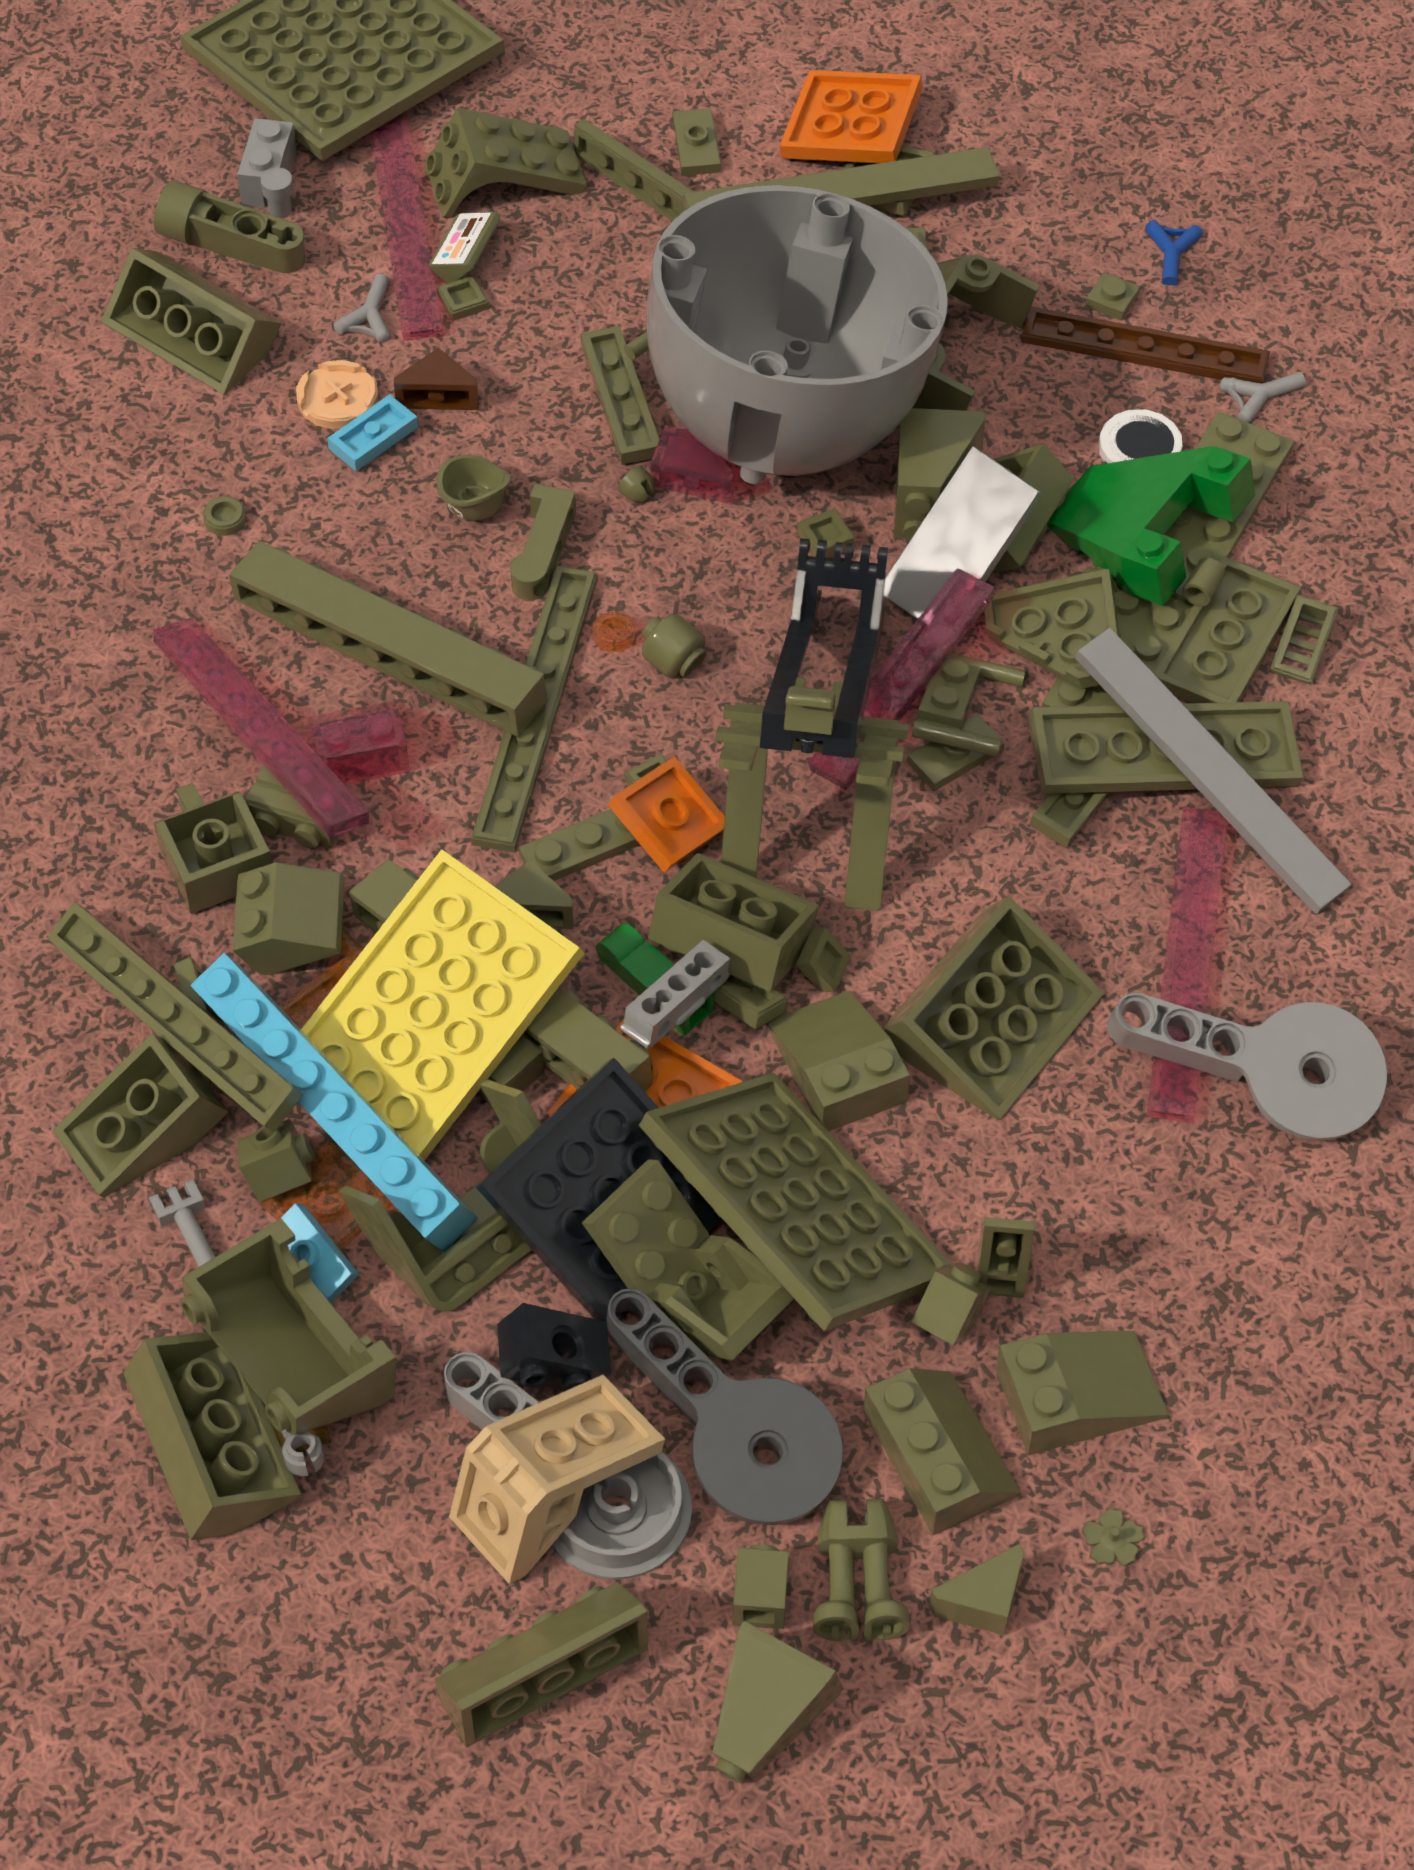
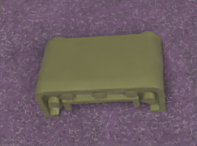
(287, 1334)

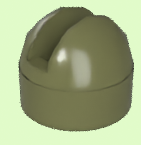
(637, 484)

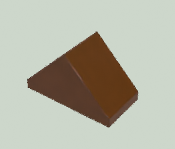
(437, 384)

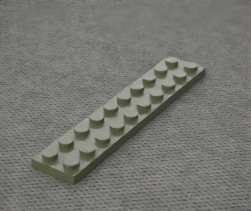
(1152, 627)

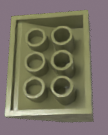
(993, 1009)

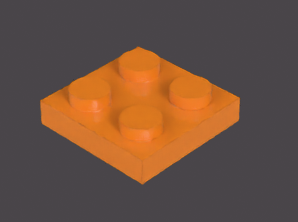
(668, 814)

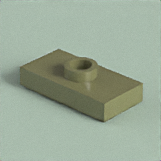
(696, 142)
(944, 763)
(750, 1003)

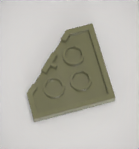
(1054, 621)

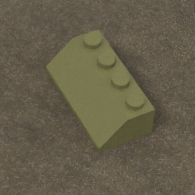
(188, 320)
(208, 1435)
(543, 1662)

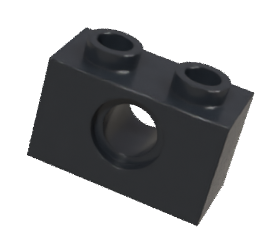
(552, 1348)

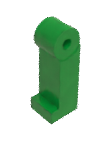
(641, 965)

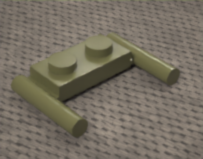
(949, 699)

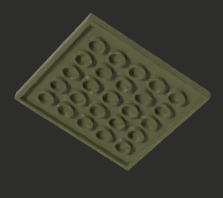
(340, 62)

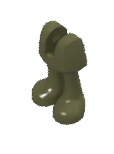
(873, 1543)

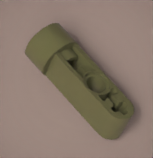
(228, 228)

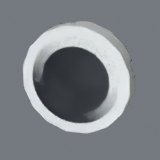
(1138, 435)

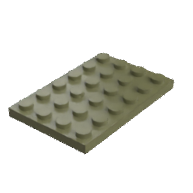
(796, 1199)

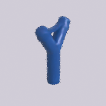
(1172, 249)

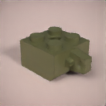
(210, 846)

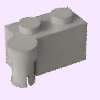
(268, 166)

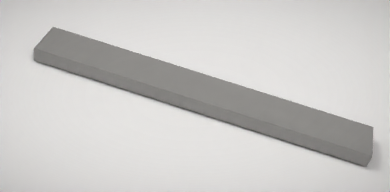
(1213, 771)

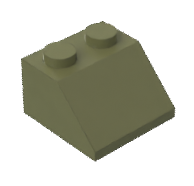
(287, 916)

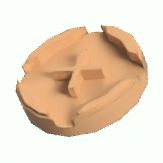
(336, 393)

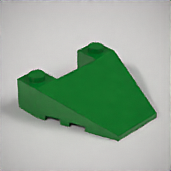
(1126, 507)

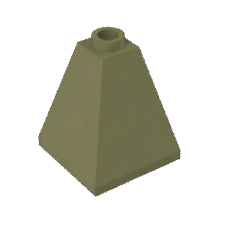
(768, 1701)

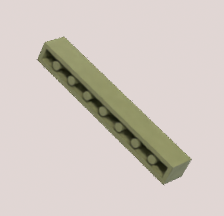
(390, 638)
(569, 1035)

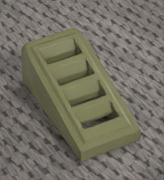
(1312, 612)

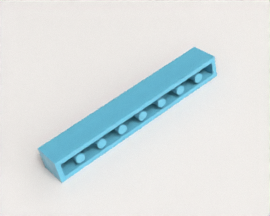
(335, 1103)

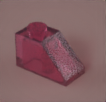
(690, 467)

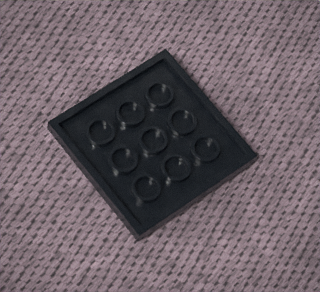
(571, 1170)

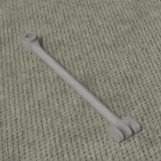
(183, 1214)

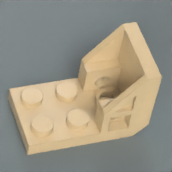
(530, 1470)

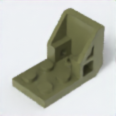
(697, 1279)

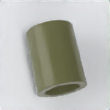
(1204, 581)

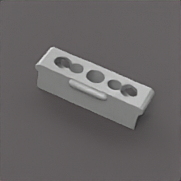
(676, 994)

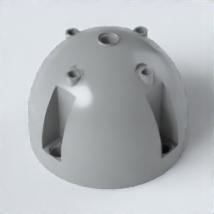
(791, 326)

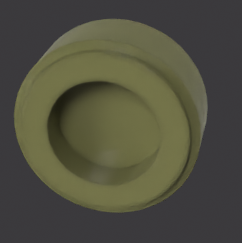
(224, 516)

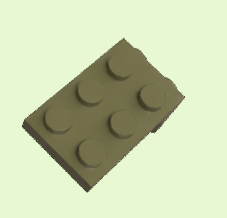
(491, 149)

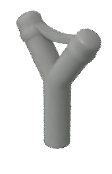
(369, 312)
(1259, 392)

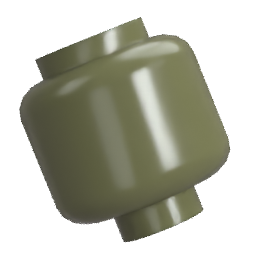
(673, 646)

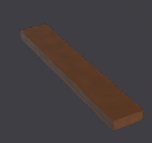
(1144, 346)

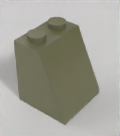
(928, 456)

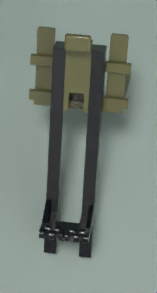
(819, 723)

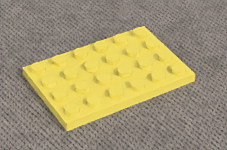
(439, 999)

